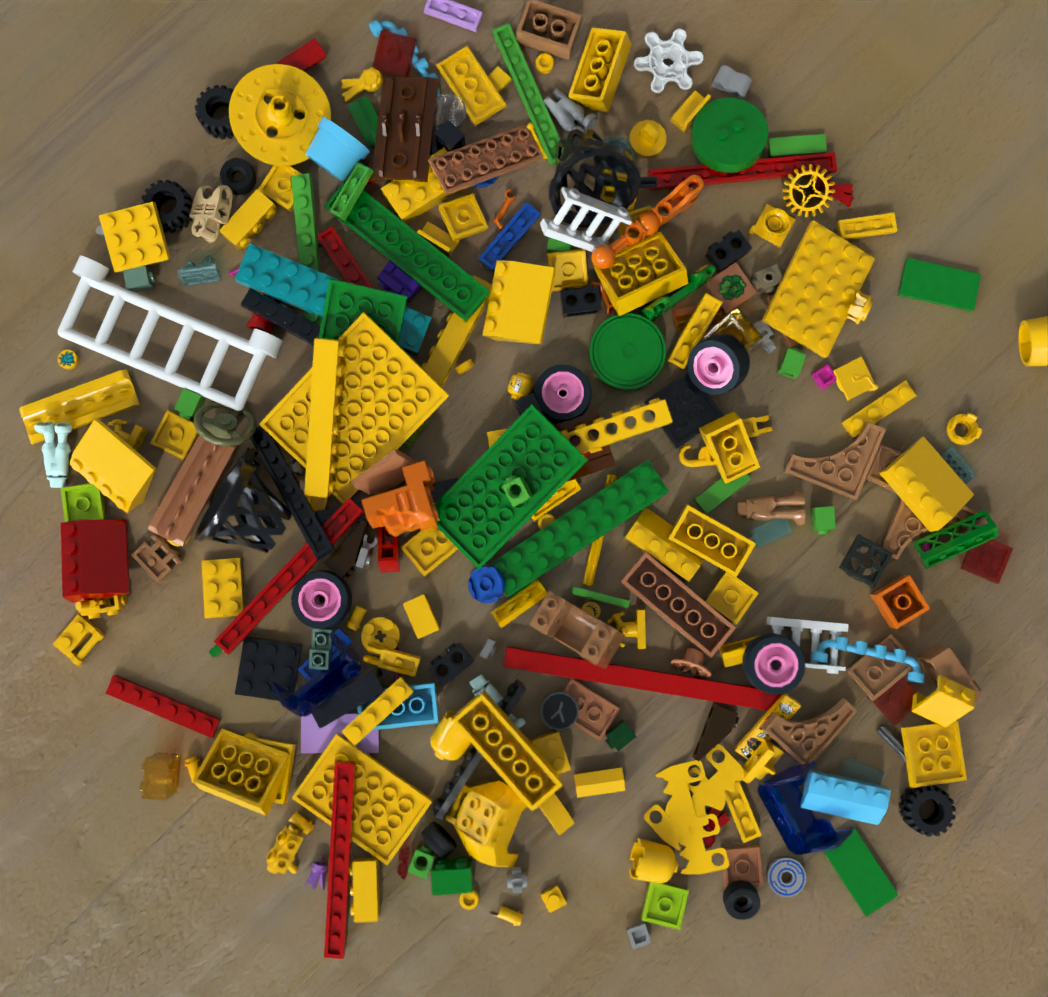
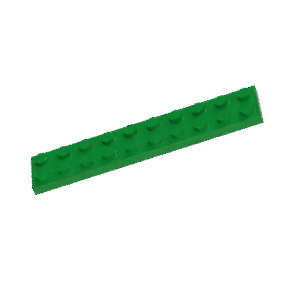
(414, 255)
(580, 527)

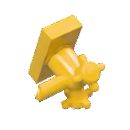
(134, 439)
(632, 629)

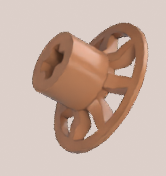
(692, 661)

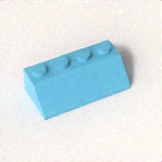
(415, 710)
(845, 797)

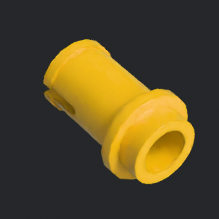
(356, 618)
(193, 766)
(301, 823)
(510, 915)

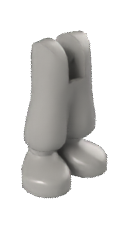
(568, 112)

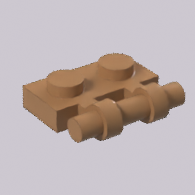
(153, 562)

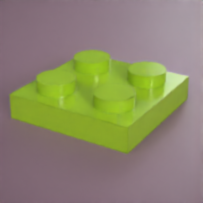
(83, 503)
(665, 904)

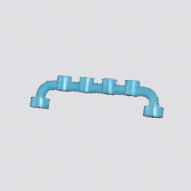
(419, 64)
(878, 652)

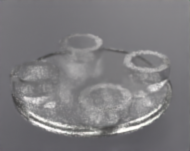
(450, 108)

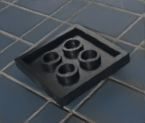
(688, 408)
(267, 661)

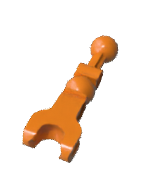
(649, 222)

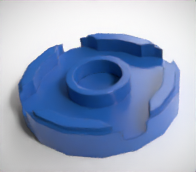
(487, 584)

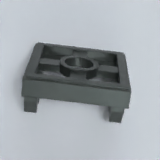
(846, 564)

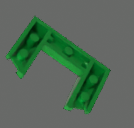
(663, 304)

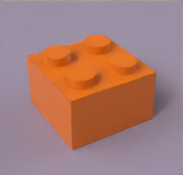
(899, 601)

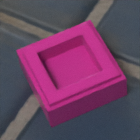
(824, 376)

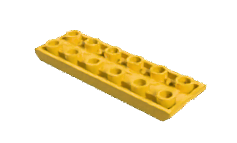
(82, 403)

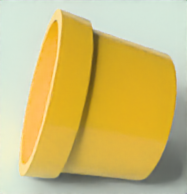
(1034, 341)

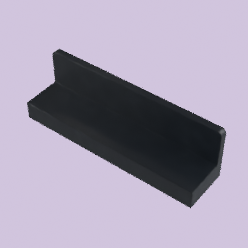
(349, 698)

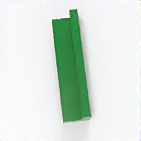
(960, 544)

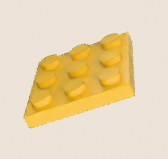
(134, 237)
(933, 754)

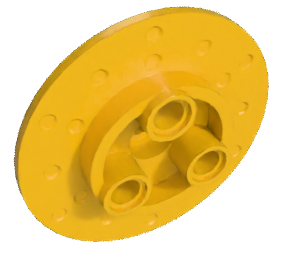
(253, 118)

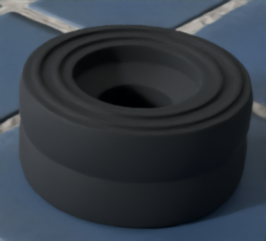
(234, 166)
(439, 840)
(749, 907)

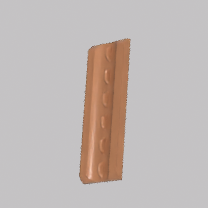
(485, 159)
(191, 490)

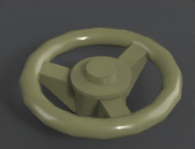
(223, 425)

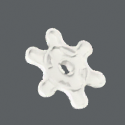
(669, 49)

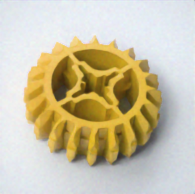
(792, 185)

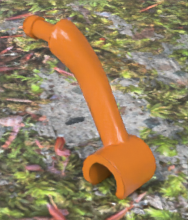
(500, 215)
(604, 296)

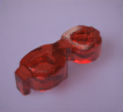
(403, 867)

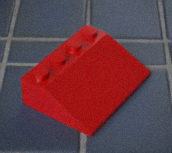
(94, 559)

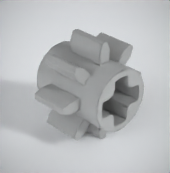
(516, 880)

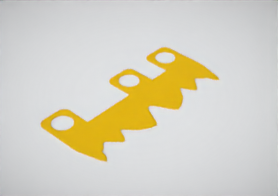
(707, 793)
(681, 804)

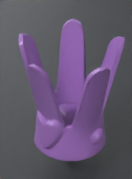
(318, 871)

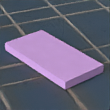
(317, 739)

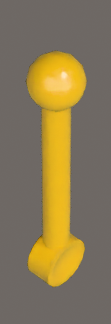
(530, 126)

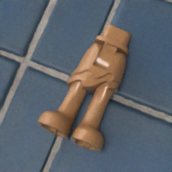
(763, 507)

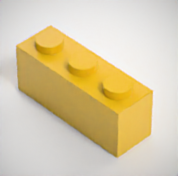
(249, 220)
(365, 889)

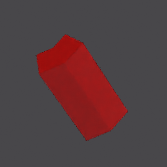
(305, 56)

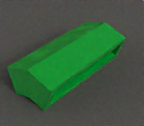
(366, 119)

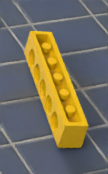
(657, 406)

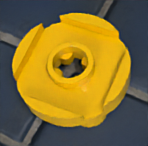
(384, 625)

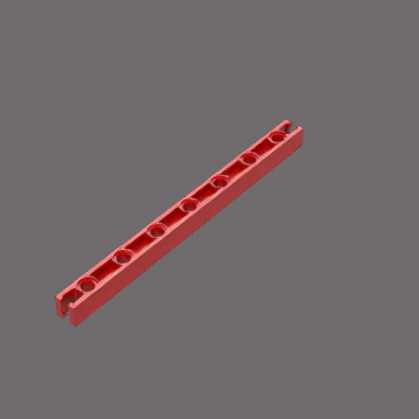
(639, 678)

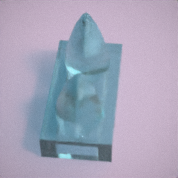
(204, 273)

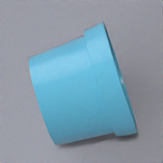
(335, 149)

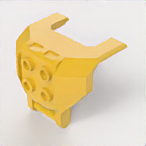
(487, 821)

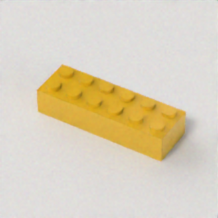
(507, 750)

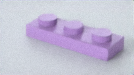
(454, 13)

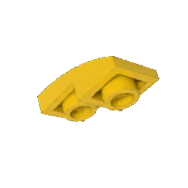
(556, 814)

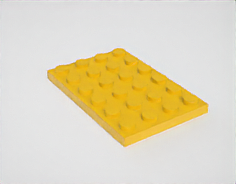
(818, 289)
(383, 805)

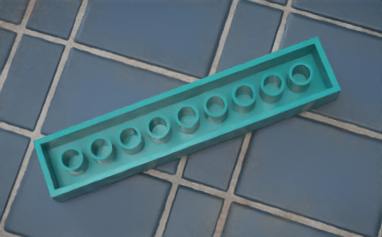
(308, 290)

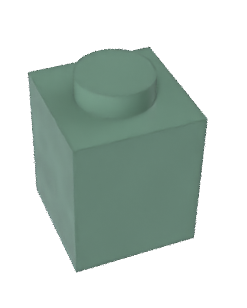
(139, 279)

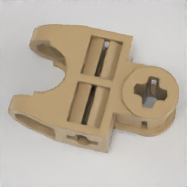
(209, 217)

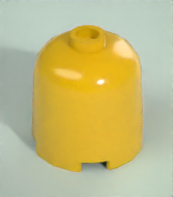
(448, 739)
(652, 862)

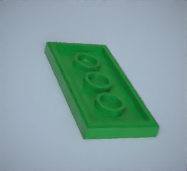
(939, 285)
(861, 874)

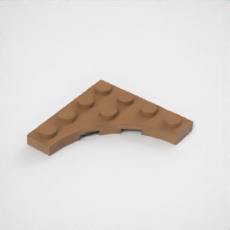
(844, 470)
(907, 526)
(810, 737)

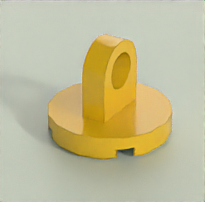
(647, 138)

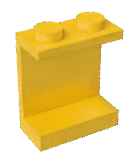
(946, 703)

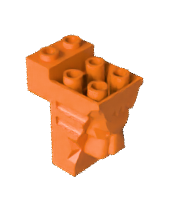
(407, 506)

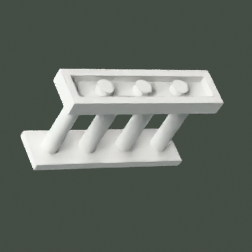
(585, 239)
(816, 628)

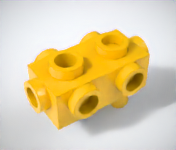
(95, 607)
(283, 853)

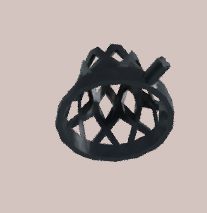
(614, 157)
(260, 503)

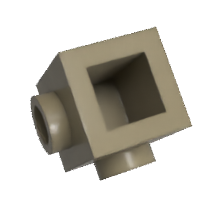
(767, 280)

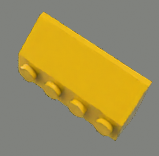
(600, 69)
(651, 535)
(711, 540)

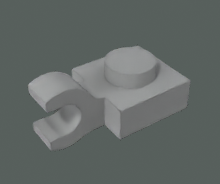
(766, 333)
(364, 556)

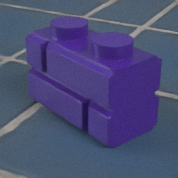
(398, 281)

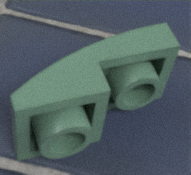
(321, 649)

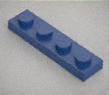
(509, 236)

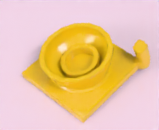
(773, 225)
(854, 378)

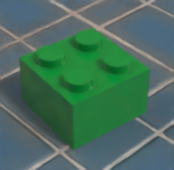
(452, 876)

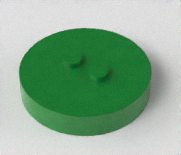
(729, 135)
(627, 352)

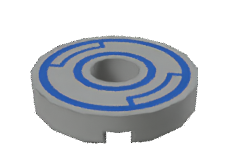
(796, 882)

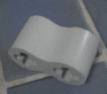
(731, 82)

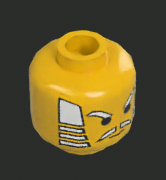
(520, 385)

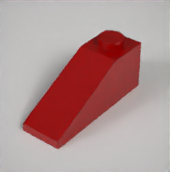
(388, 551)

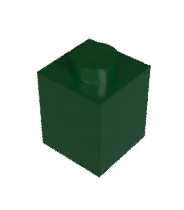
(619, 736)

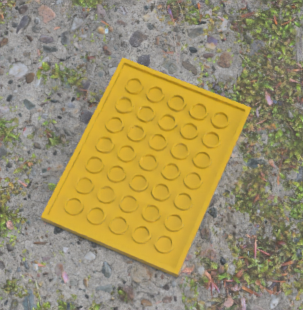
(380, 403)

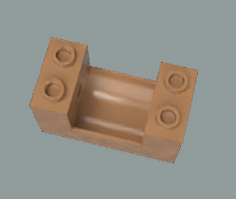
(577, 630)

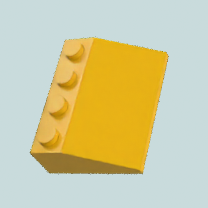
(642, 274)
(519, 302)
(113, 466)
(927, 485)
(242, 771)

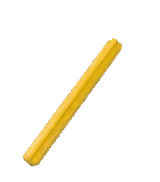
(595, 548)

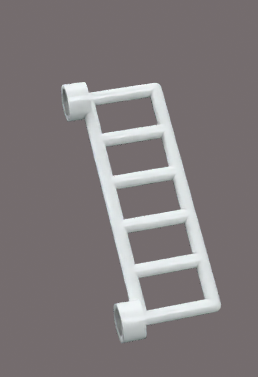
(94, 275)

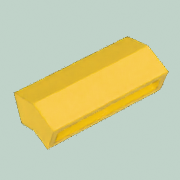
(732, 653)
(599, 782)

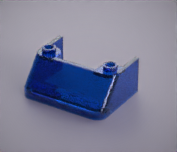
(322, 684)
(795, 824)

